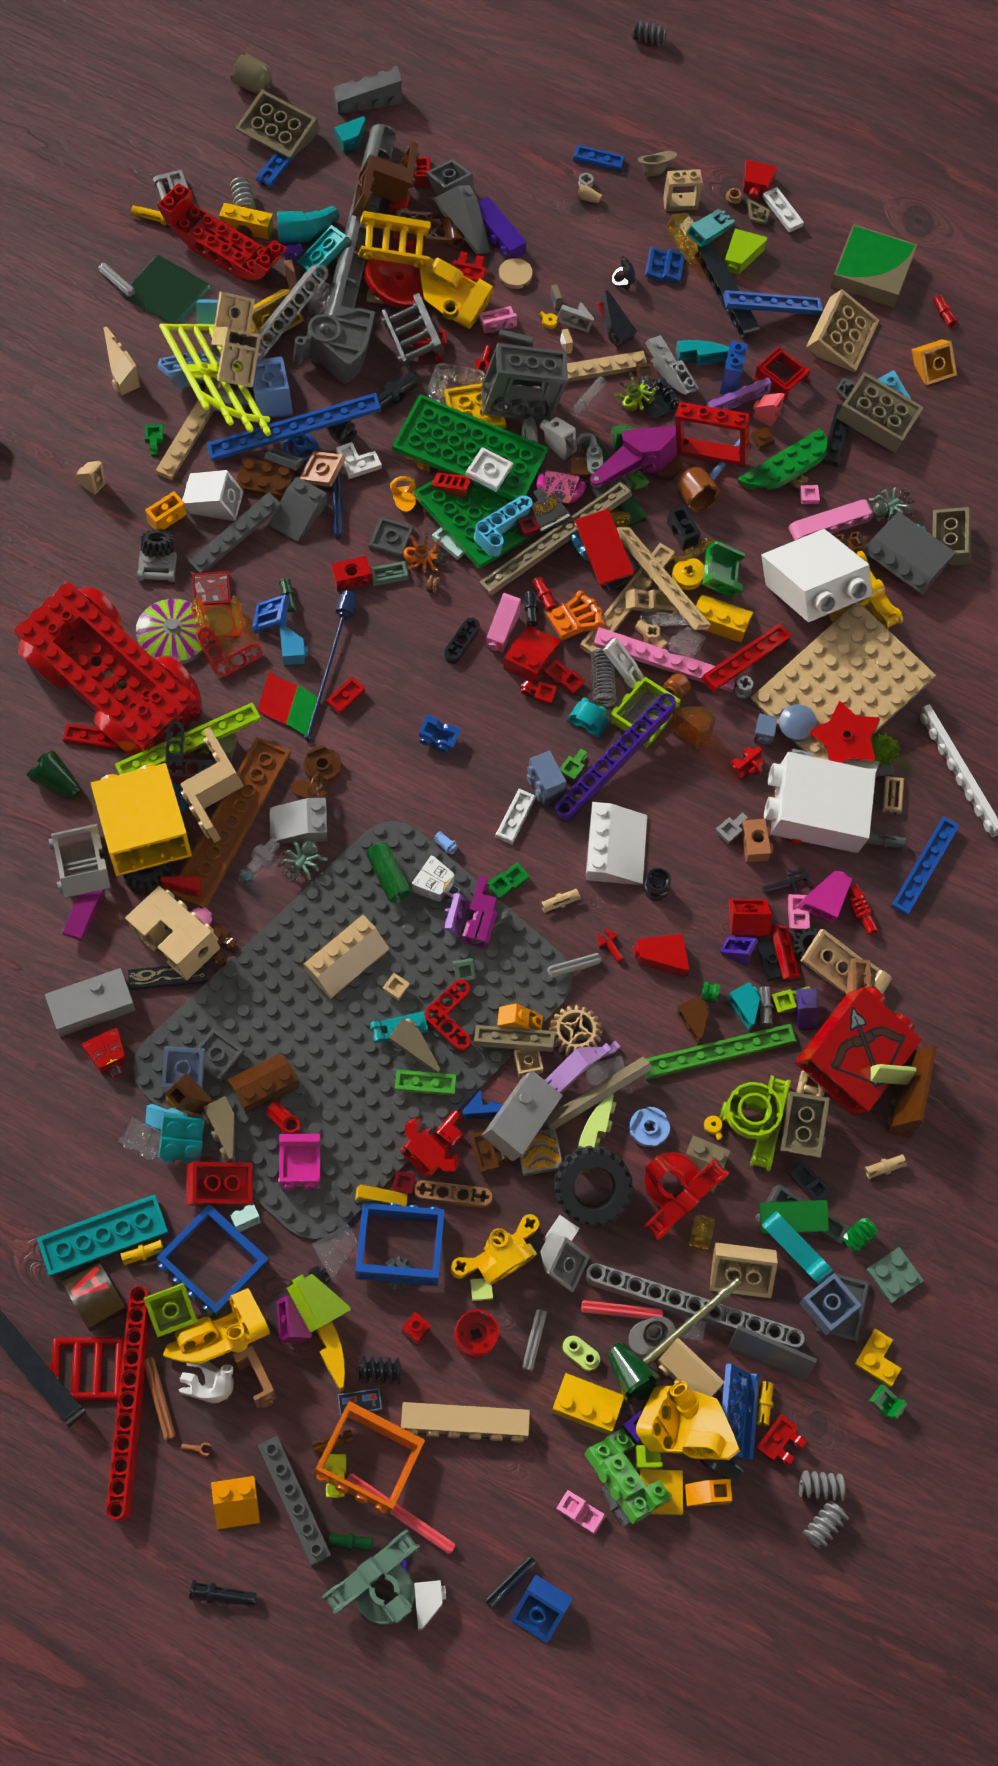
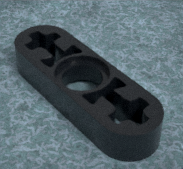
(461, 648)

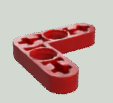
(220, 658)
(443, 1012)

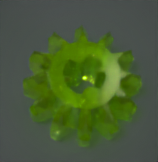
(891, 747)

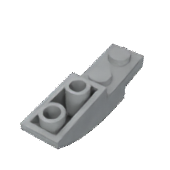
(670, 369)

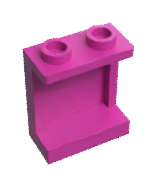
(299, 1161)

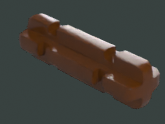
(346, 1437)

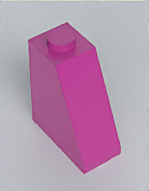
(827, 897)

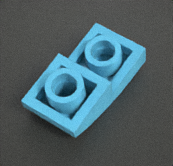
(155, 1114)

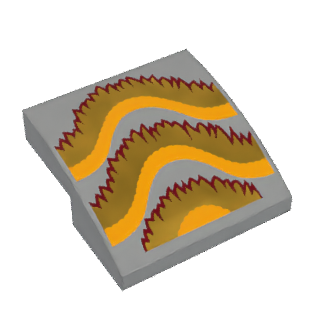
(541, 1154)

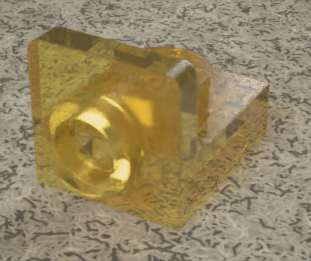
(702, 1232)

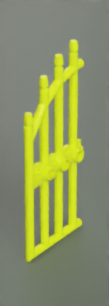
(207, 371)

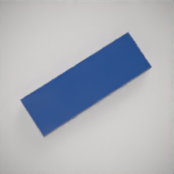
(599, 158)

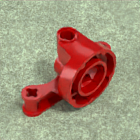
(672, 1205)

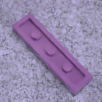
(742, 395)

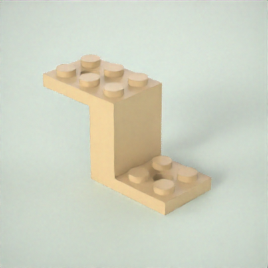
(236, 339)
(210, 786)

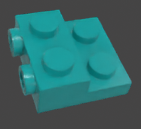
(181, 1139)

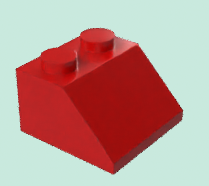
(749, 917)

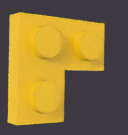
(873, 1362)

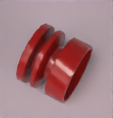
(474, 1321)

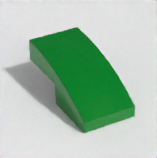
(508, 881)

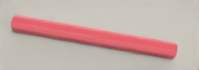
(408, 1518)

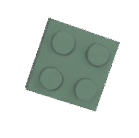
(894, 1275)

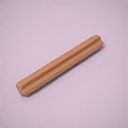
(159, 1399)

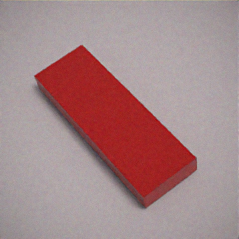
(88, 737)
(785, 952)

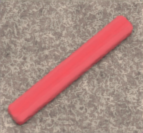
(620, 1310)

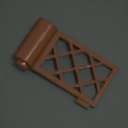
(451, 235)

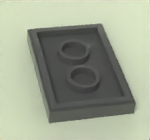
(850, 1328)

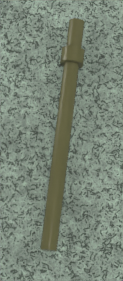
(723, 1295)

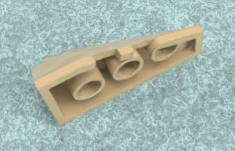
(122, 366)

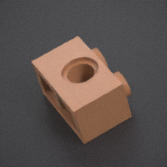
(753, 850)

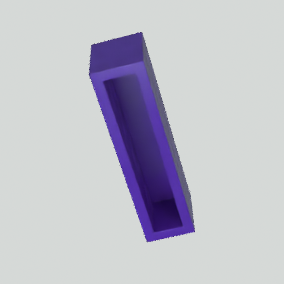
(501, 231)

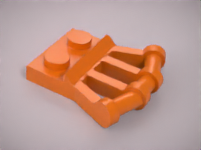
(564, 617)

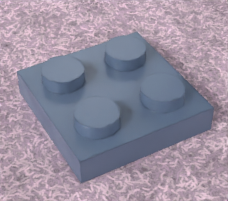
(180, 1061)

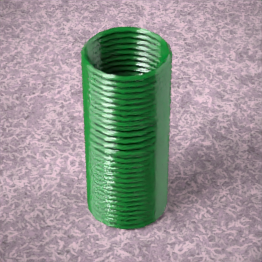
(386, 869)

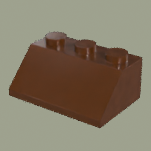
(264, 1083)

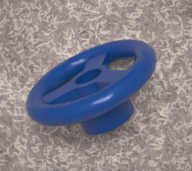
(300, 445)

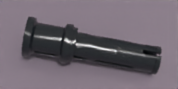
(212, 1592)

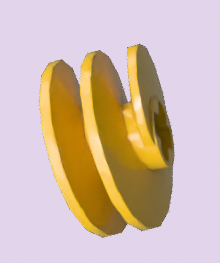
(688, 574)

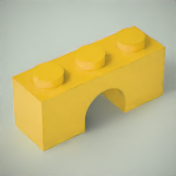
(257, 221)

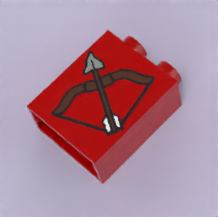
(851, 1042)

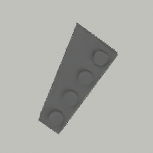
(370, 92)

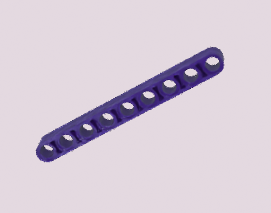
(612, 765)

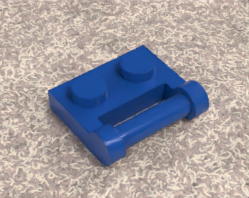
(268, 609)

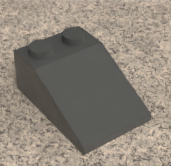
(299, 509)

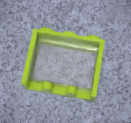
(636, 703)

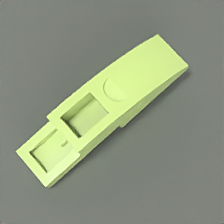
(597, 1125)

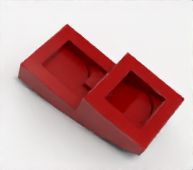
(563, 677)

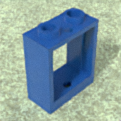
(733, 367)

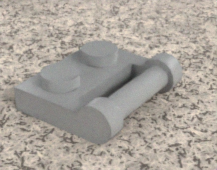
(172, 179)
(165, 563)

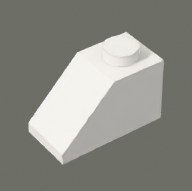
(428, 1601)

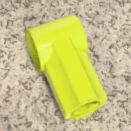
(337, 1465)

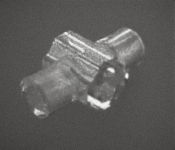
(263, 856)

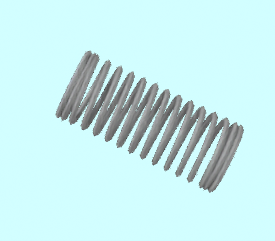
(608, 695)

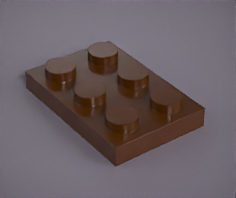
(264, 477)

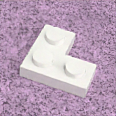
(358, 465)

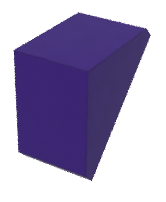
(739, 948)

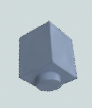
(765, 729)

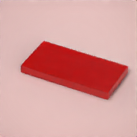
(604, 547)

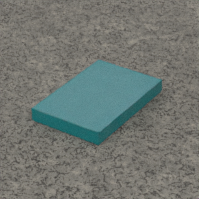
(324, 249)

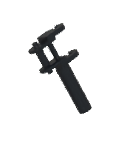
(789, 882)

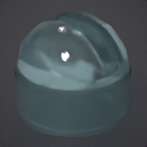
(247, 876)

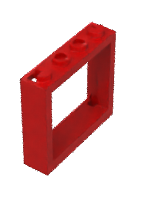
(711, 450)

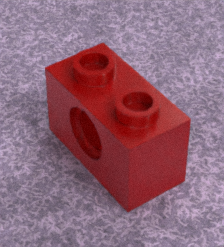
(357, 566)

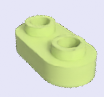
(580, 1353)

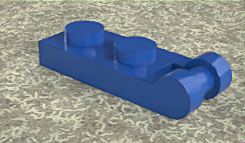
(274, 168)

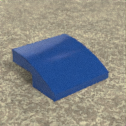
(664, 265)

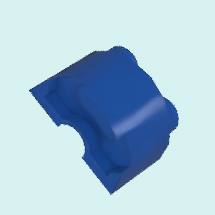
(438, 734)

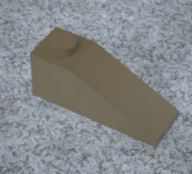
(411, 1041)

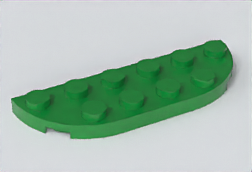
(788, 463)

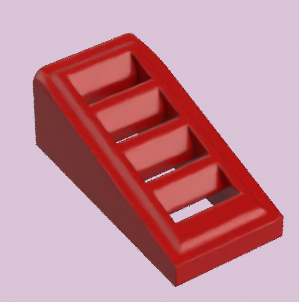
(421, 179)
(460, 489)
(184, 884)

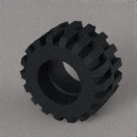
(149, 881)

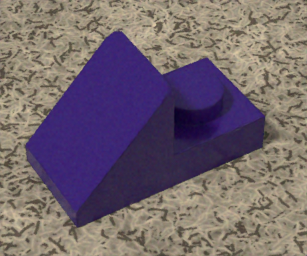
(293, 252)
(807, 1008)

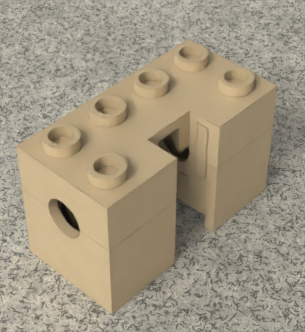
(173, 930)

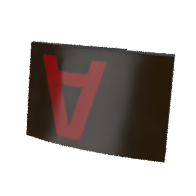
(94, 1295)

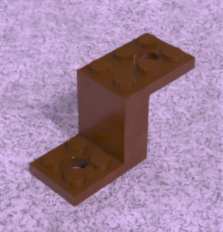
(385, 179)

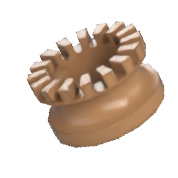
(432, 583)

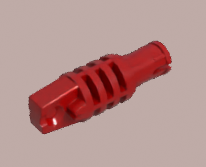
(862, 909)

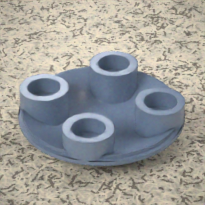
(797, 722)

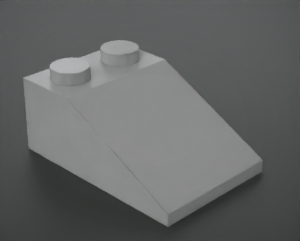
(299, 821)

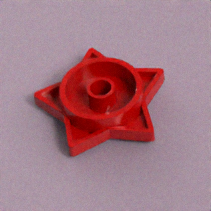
(843, 723)

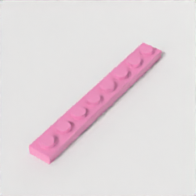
(659, 657)

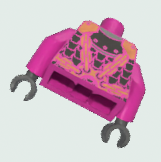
(565, 486)

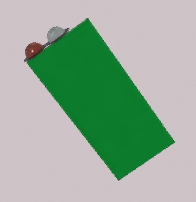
(800, 1215)

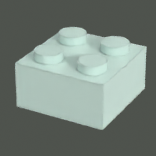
(245, 1218)

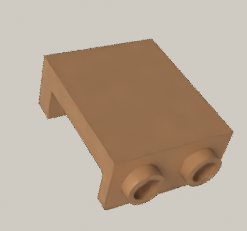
(247, 1358)

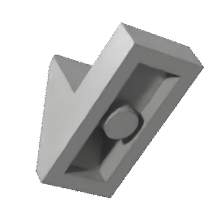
(576, 318)

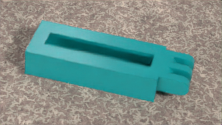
(710, 227)

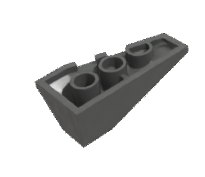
(463, 209)

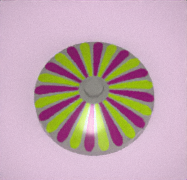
(169, 630)

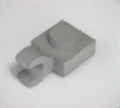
(731, 829)

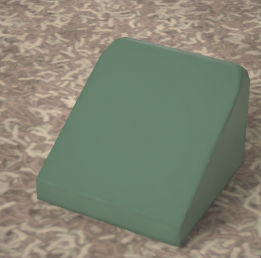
(464, 969)

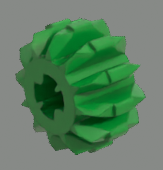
(860, 1234)

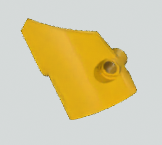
(447, 287)
(226, 1334)
(686, 1423)

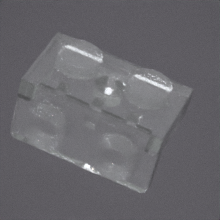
(142, 1138)

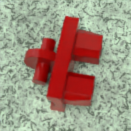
(750, 764)

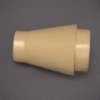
(588, 194)

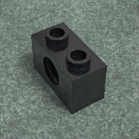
(683, 527)

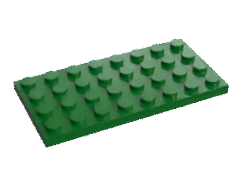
(452, 440)

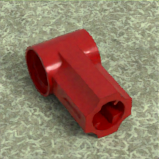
(283, 1118)

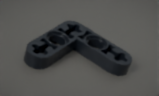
(178, 758)

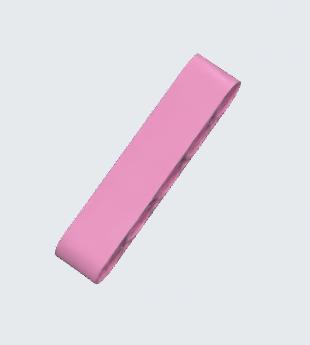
(833, 520)

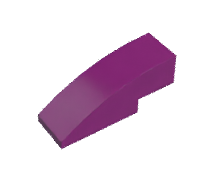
(83, 914)

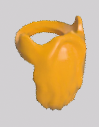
(403, 495)

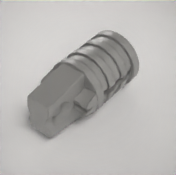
(529, 429)

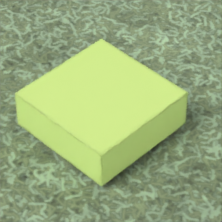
(481, 1290)

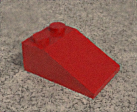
(530, 654)
(218, 1184)

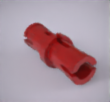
(944, 311)
(544, 593)

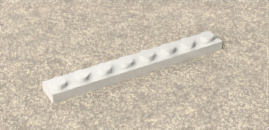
(957, 765)

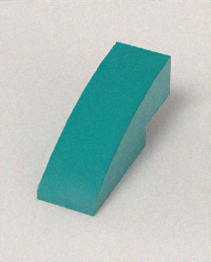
(701, 351)

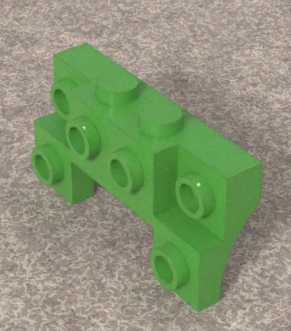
(623, 1480)

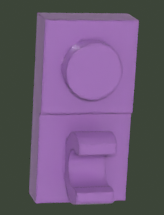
(456, 914)

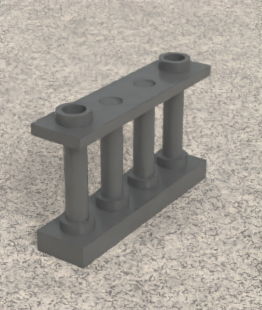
(429, 332)

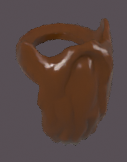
(310, 789)

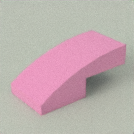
(797, 918)
(581, 1512)

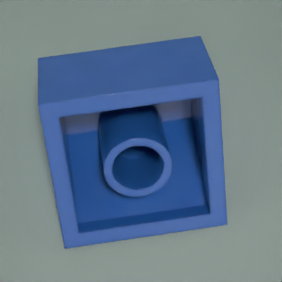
(541, 1608)

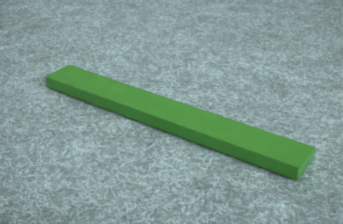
(720, 1051)

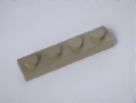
(514, 1038)

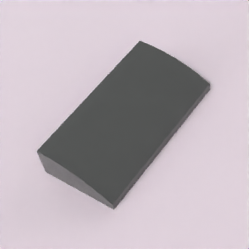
(772, 1353)

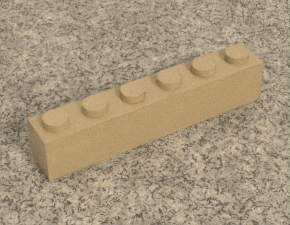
(465, 1420)

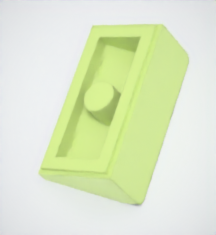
(892, 1074)

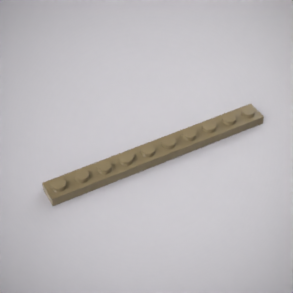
(551, 541)

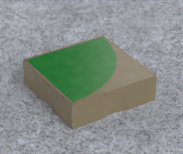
(873, 265)

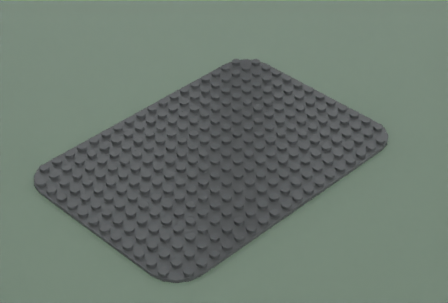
(343, 1076)

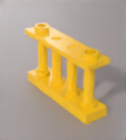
(394, 223)

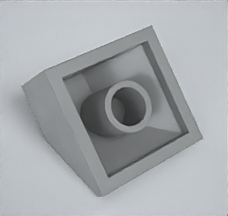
(563, 1260)

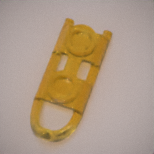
(694, 552)

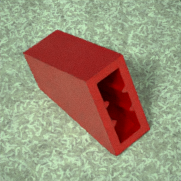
(663, 954)

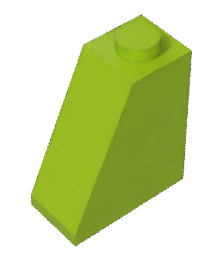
(743, 250)
(316, 1301)

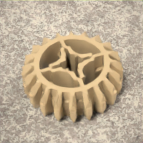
(568, 1029)

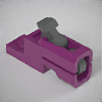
(484, 916)

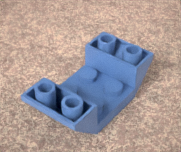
(272, 388)

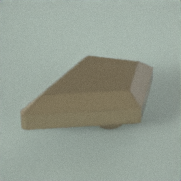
(757, 212)

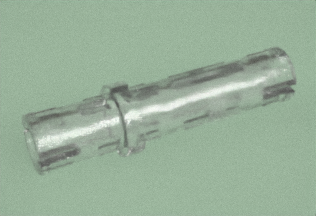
(583, 401)

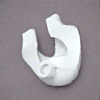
(217, 1384)

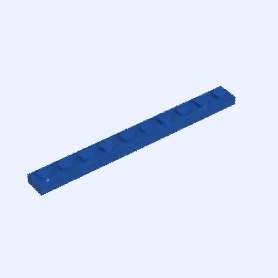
(294, 426)

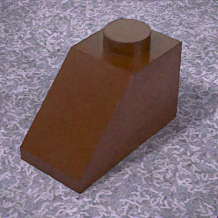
(694, 1017)

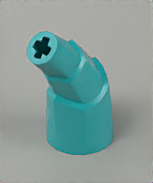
(303, 227)

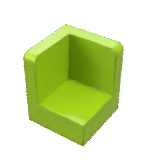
(647, 1460)

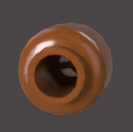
(677, 685)

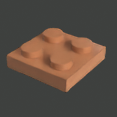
(322, 468)

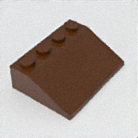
(910, 1099)

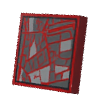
(212, 587)

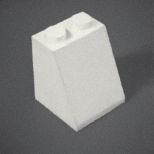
(213, 495)

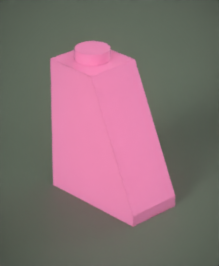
(503, 622)

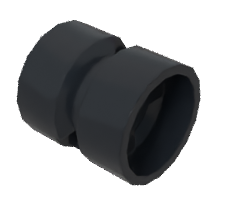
(657, 884)

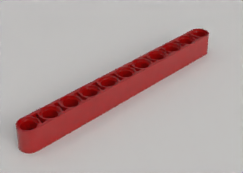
(133, 1412)

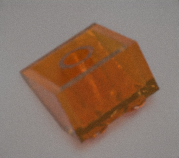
(693, 724)

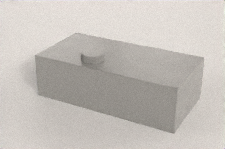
(90, 1002)
(522, 1115)

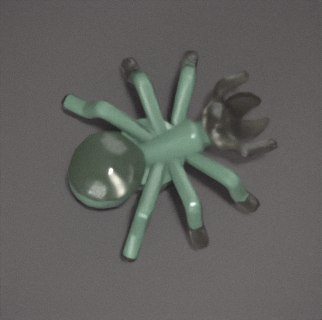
(888, 506)
(303, 861)

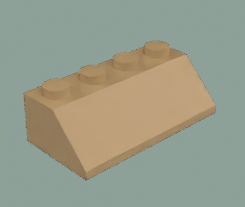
(346, 956)

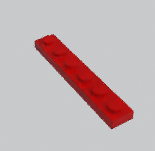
(746, 657)

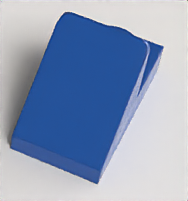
(477, 1110)

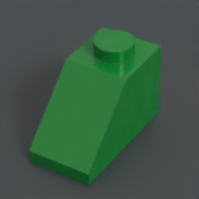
(616, 436)

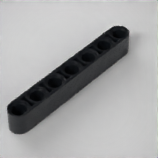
(721, 280)
(39, 1373)

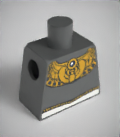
(548, 510)

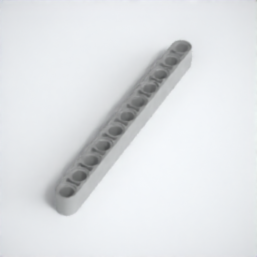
(685, 1299)

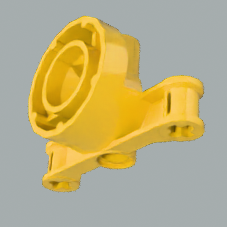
(876, 604)
(501, 1258)

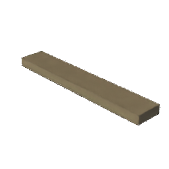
(597, 1093)

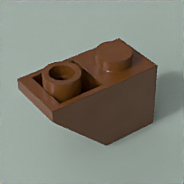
(188, 1095)

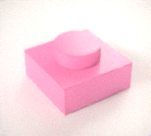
(809, 494)

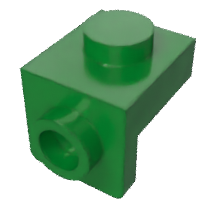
(887, 1403)

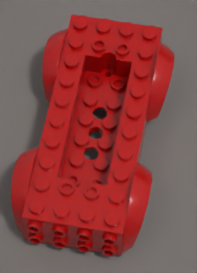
(83, 625)

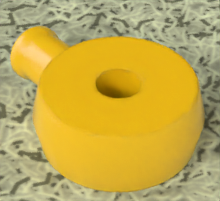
(549, 320)
(713, 1129)

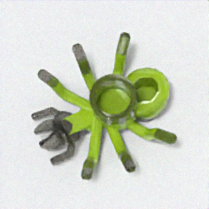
(636, 392)

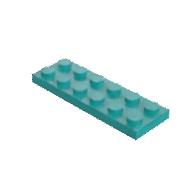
(102, 1235)

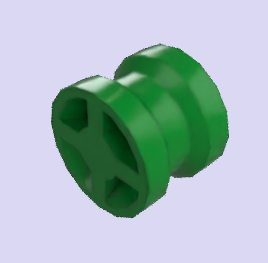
(710, 992)

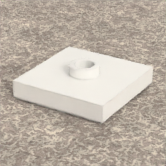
(489, 469)

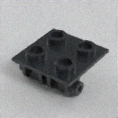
(664, 400)

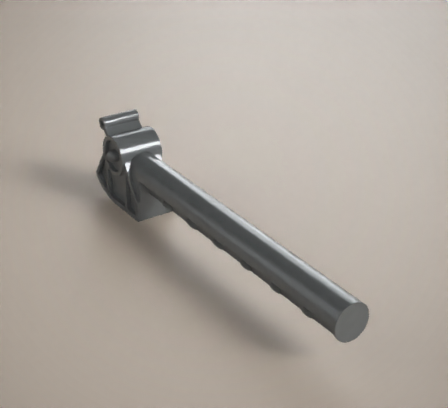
(343, 333)

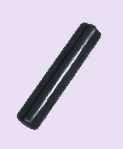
(510, 1581)

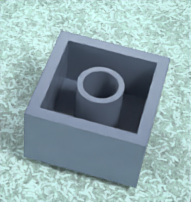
(546, 778)
(830, 1304)

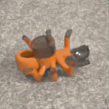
(421, 554)

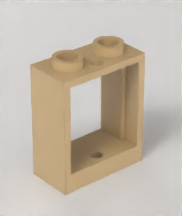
(682, 201)

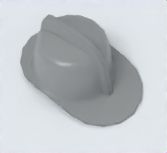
(649, 1334)

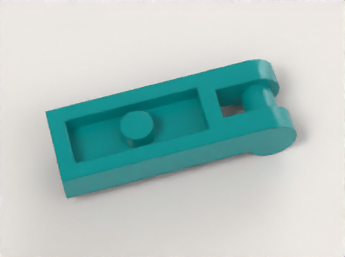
(391, 1024)

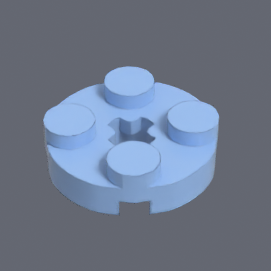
(647, 1116)

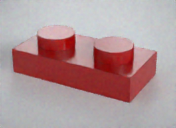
(345, 695)

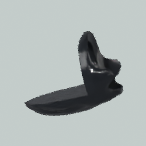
(629, 272)

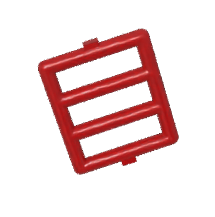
(98, 1342)

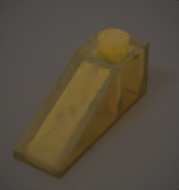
(677, 227)

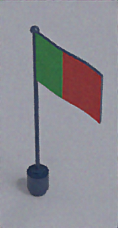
(292, 703)

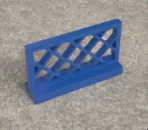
(745, 1404)

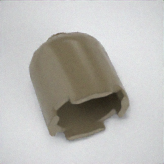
(251, 74)

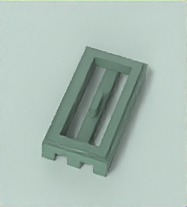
(389, 576)

